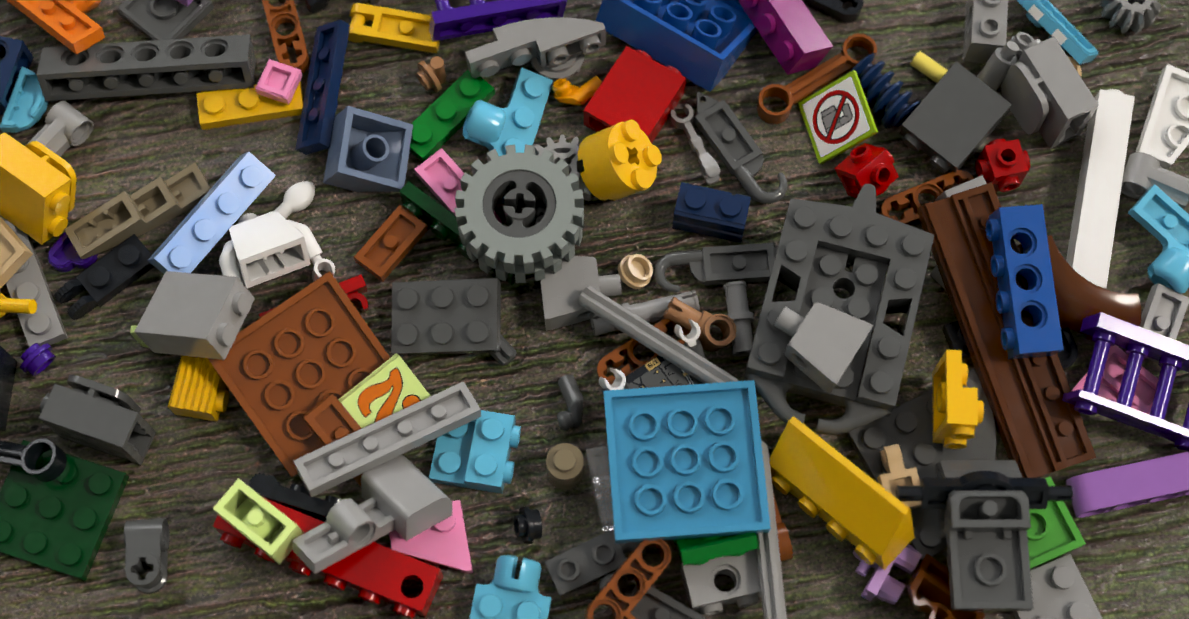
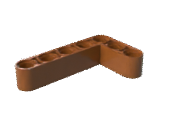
(640, 572)

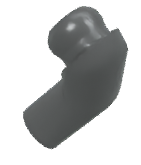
(574, 402)

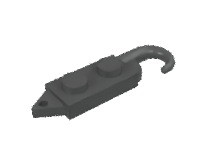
(735, 147)
(720, 264)

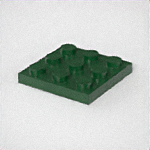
(62, 519)

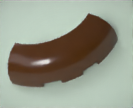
(1082, 298)

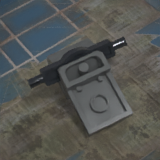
(985, 525)

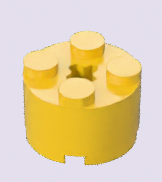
(618, 161)

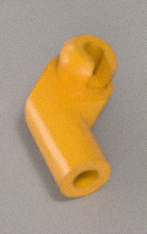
(575, 95)

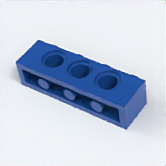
(1029, 228)

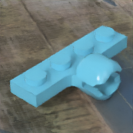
(511, 125)
(1171, 227)

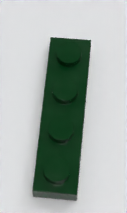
(441, 221)

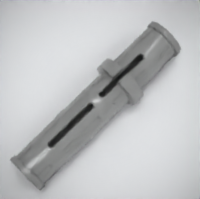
(649, 311)

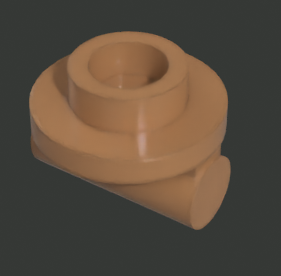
(432, 74)

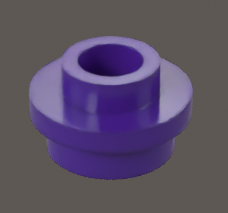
(37, 358)

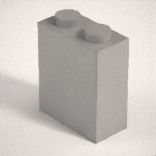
(195, 315)

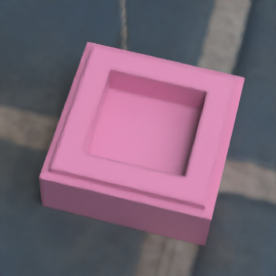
(279, 81)

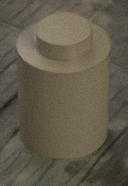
(565, 466)

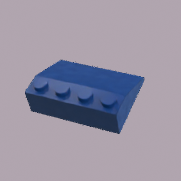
(689, 35)

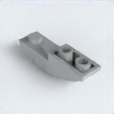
(548, 39)

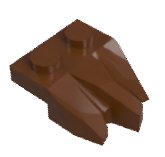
(931, 592)

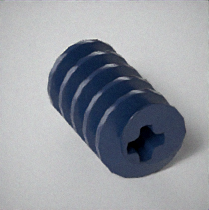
(883, 96)

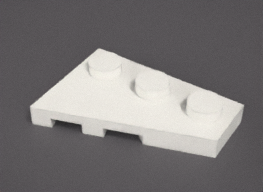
(1167, 120)

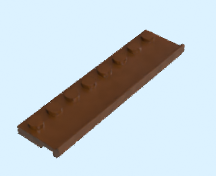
(1024, 392)

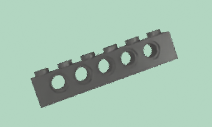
(147, 68)

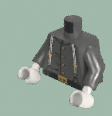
(659, 371)

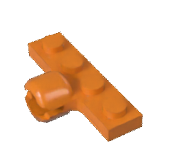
(64, 20)

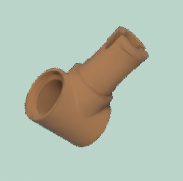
(681, 313)

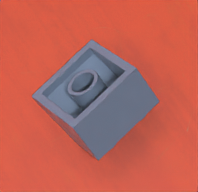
(368, 152)

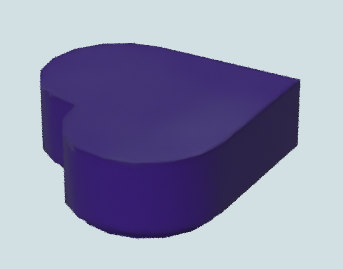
(65, 257)

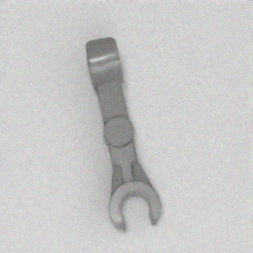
(709, 167)

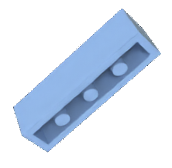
(213, 215)

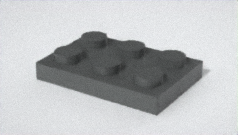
(446, 317)

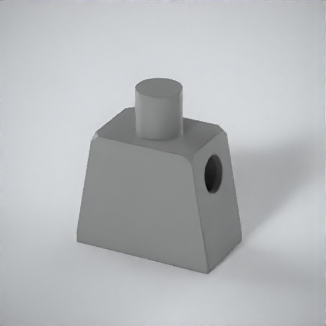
(563, 289)
(822, 342)

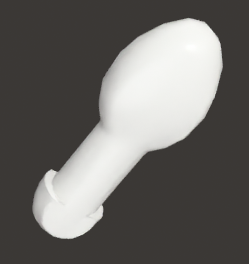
(296, 198)

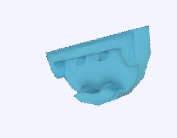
(25, 103)

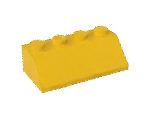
(840, 495)

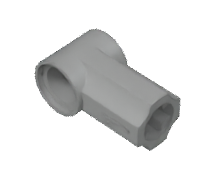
(63, 128)
(1145, 171)

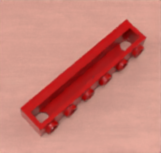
(371, 570)

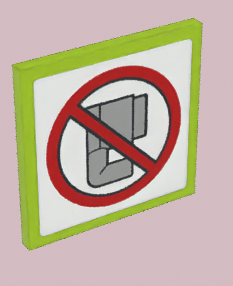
(837, 117)

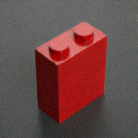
(636, 91)

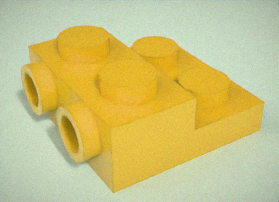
(954, 407)

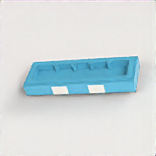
(1045, 15)

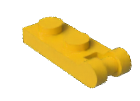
(391, 28)

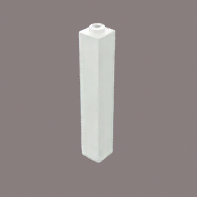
(1100, 186)

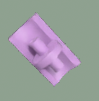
(880, 583)

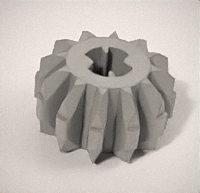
(1130, 13)

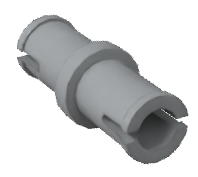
(739, 311)

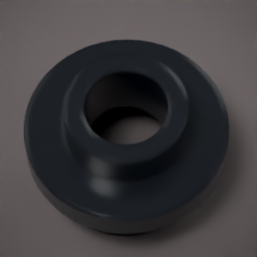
(528, 525)

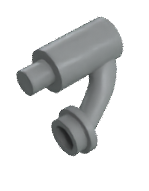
(1001, 60)

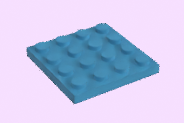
(685, 461)

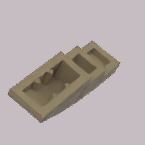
(138, 212)

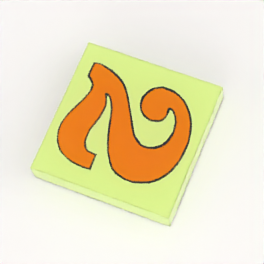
(383, 392)

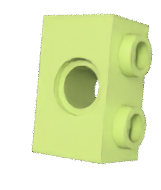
(258, 520)

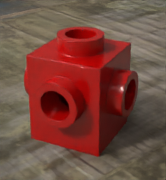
(1003, 164)
(867, 166)

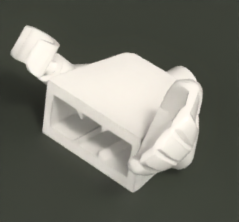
(270, 248)

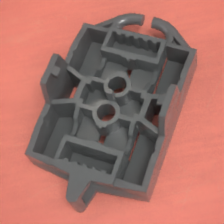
(812, 261)

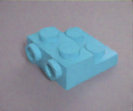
(477, 453)

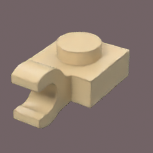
(897, 474)

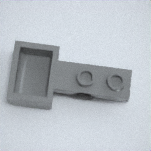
(395, 499)

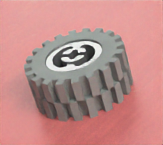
(522, 244)

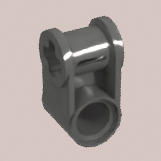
(145, 547)

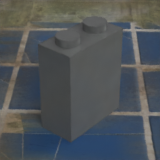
(954, 119)

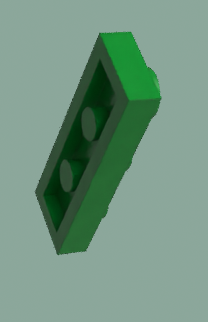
(447, 114)

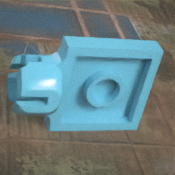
(509, 596)

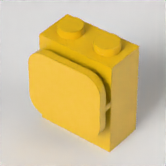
(35, 188)

